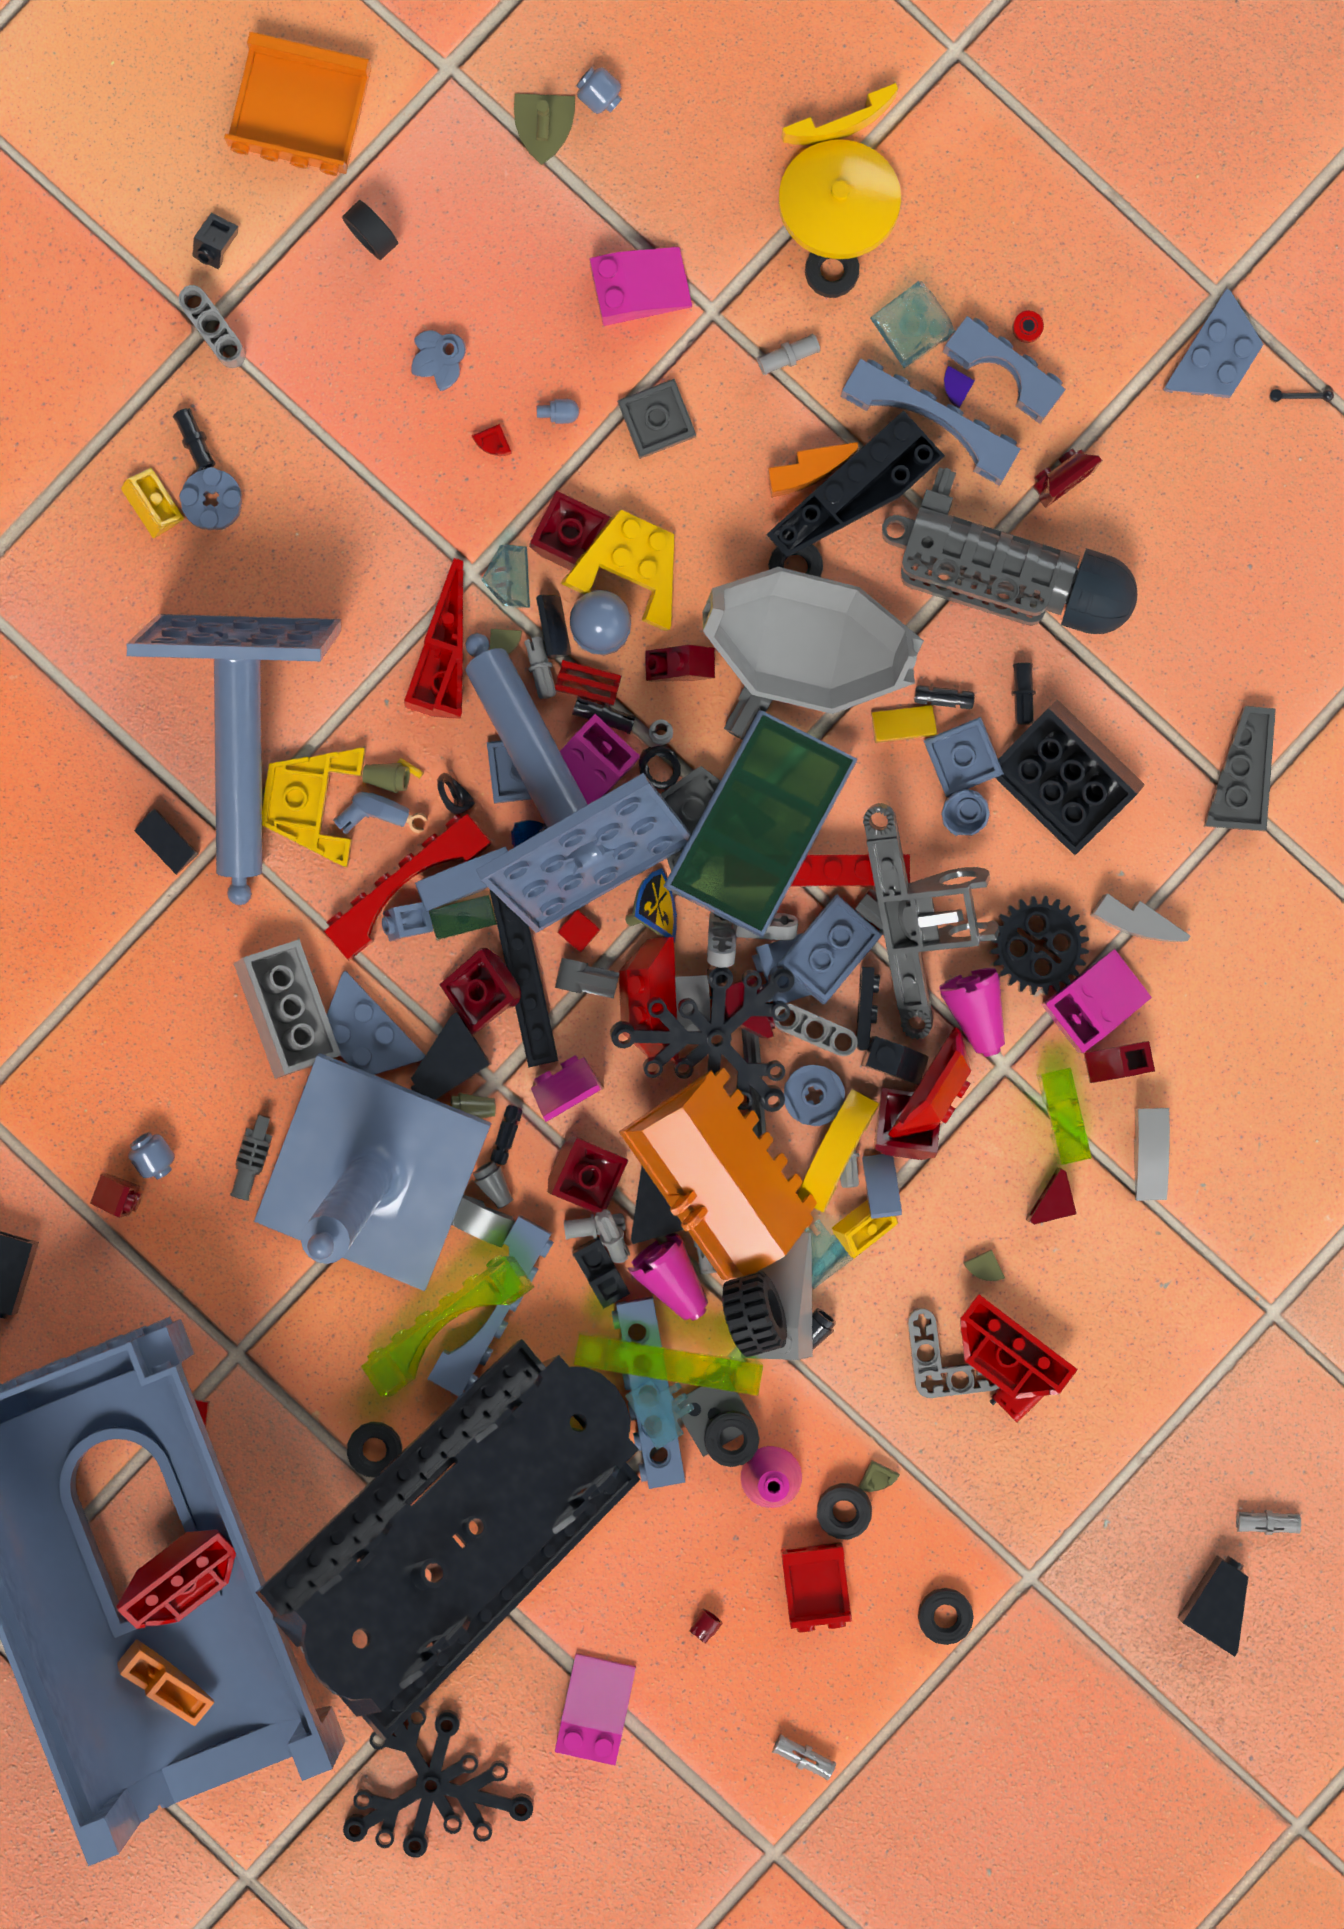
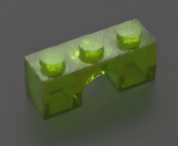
(1065, 1116)

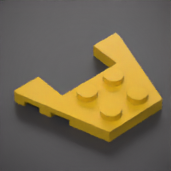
(636, 553)
(297, 799)

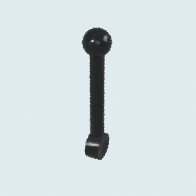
(1276, 395)

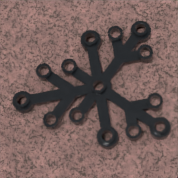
(678, 1037)
(467, 1793)

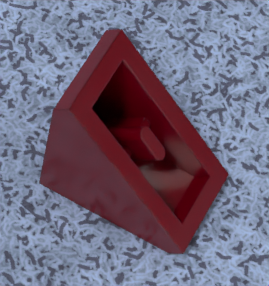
(1054, 1201)

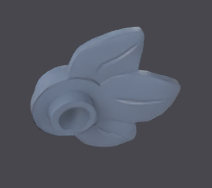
(435, 361)

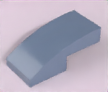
(881, 1186)

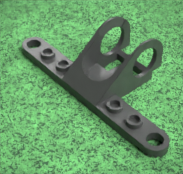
(911, 920)

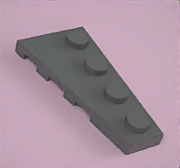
(1244, 783)

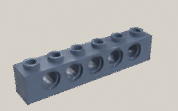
(671, 1469)

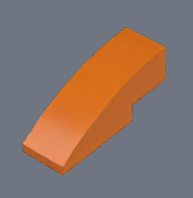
(811, 468)
(164, 1683)

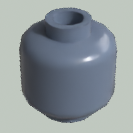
(599, 90)
(151, 1156)

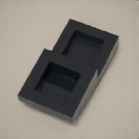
(600, 1272)

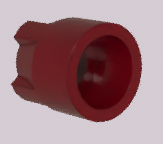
(705, 1625)

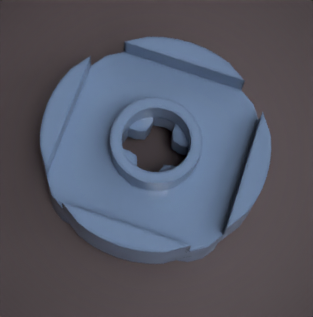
(211, 517)
(797, 1088)

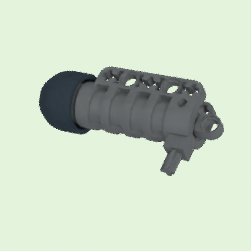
(1097, 593)

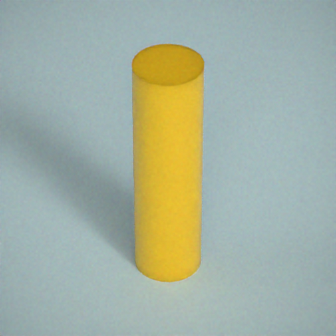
(413, 770)

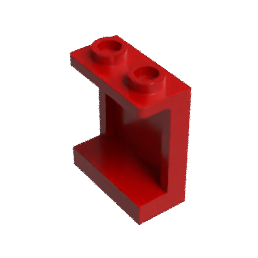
(816, 1586)

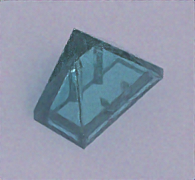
(508, 576)

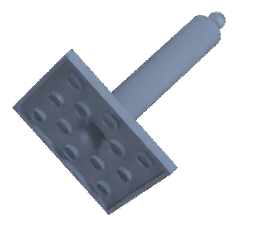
(237, 652)
(584, 845)
(371, 1172)

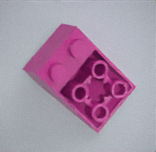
(597, 758)
(1096, 1001)

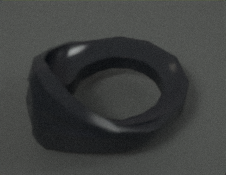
(660, 751)
(462, 799)

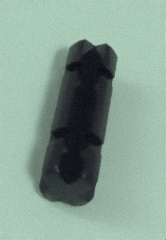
(944, 697)
(506, 1134)

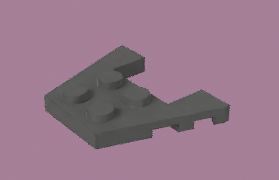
(689, 800)

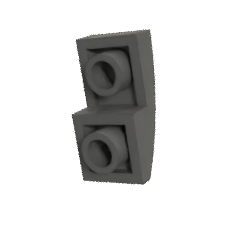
(483, 1221)

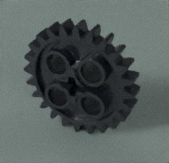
(1055, 922)

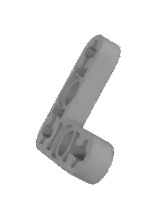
(723, 935)
(933, 1367)

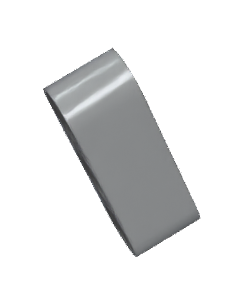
(202, 316)
(826, 1040)

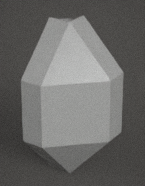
(809, 640)

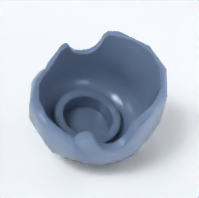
(965, 812)

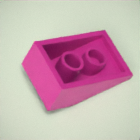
(639, 284)
(595, 1709)

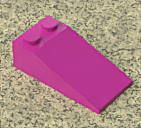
(565, 1088)

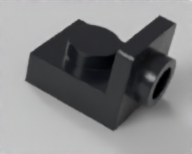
(213, 240)

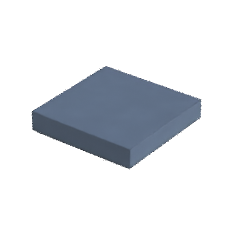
(963, 757)
(505, 779)

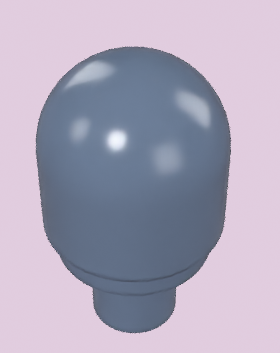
(559, 411)

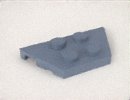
(1218, 353)
(365, 1031)

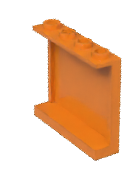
(299, 104)

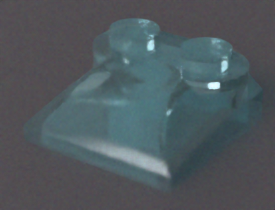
(913, 324)

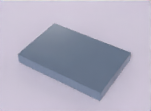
(830, 949)

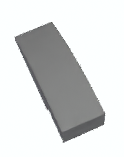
(1137, 921)
(1151, 1153)

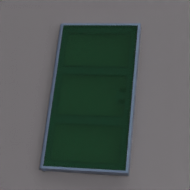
(760, 823)

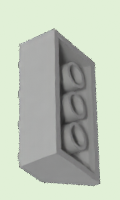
(286, 1008)

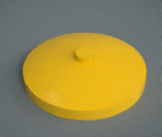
(839, 199)

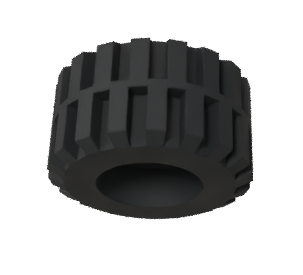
(754, 1314)

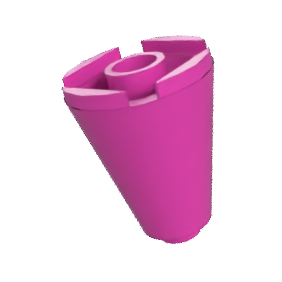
(977, 1008)
(671, 1277)
(770, 1465)

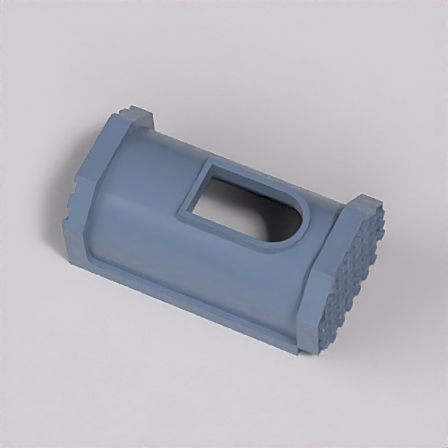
(59, 1615)

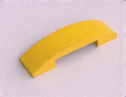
(806, 134)
(837, 1148)

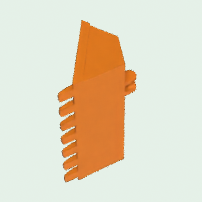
(721, 1177)

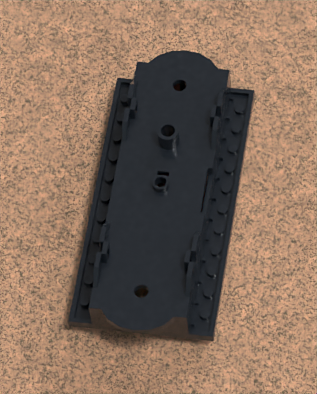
(514, 1474)

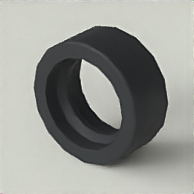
(370, 229)

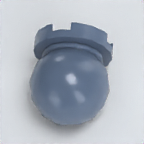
(600, 622)

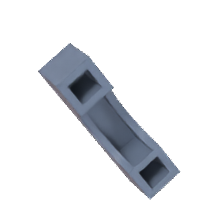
(975, 345)

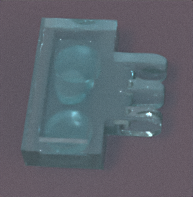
(827, 1254)
(659, 1411)

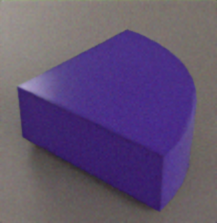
(956, 386)

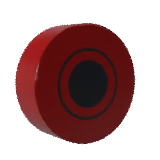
(1028, 326)

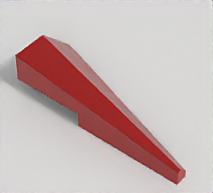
(439, 671)

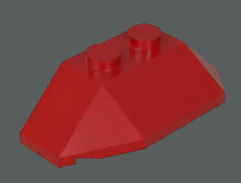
(647, 976)
(936, 1090)
(1010, 1353)
(178, 1579)

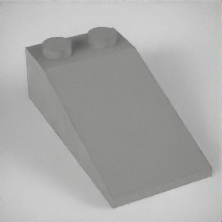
(794, 1285)

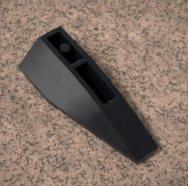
(861, 486)

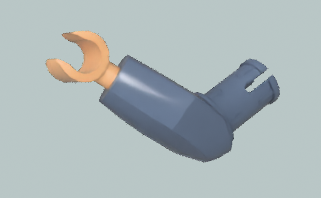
(376, 807)

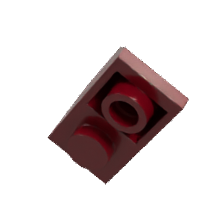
(680, 663)
(757, 1025)
(1119, 1062)
(116, 1195)

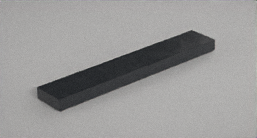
(523, 966)

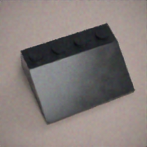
(1067, 777)

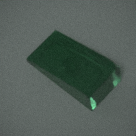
(462, 917)

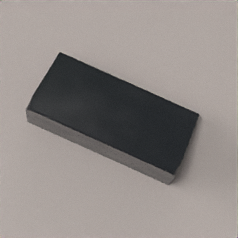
(553, 626)
(166, 841)

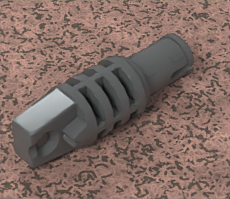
(251, 1157)

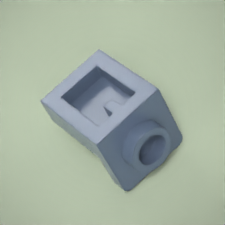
(406, 921)

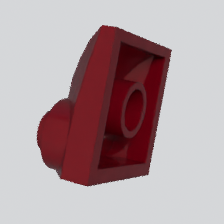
(1071, 471)
(567, 530)
(481, 989)
(911, 1146)
(586, 1174)

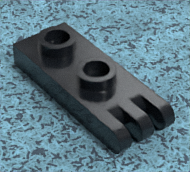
(866, 1011)

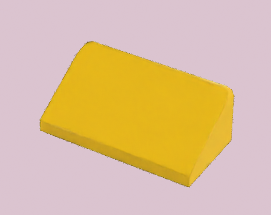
(151, 502)
(903, 724)
(859, 1231)

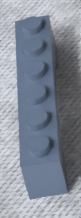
(874, 387)
(456, 1368)

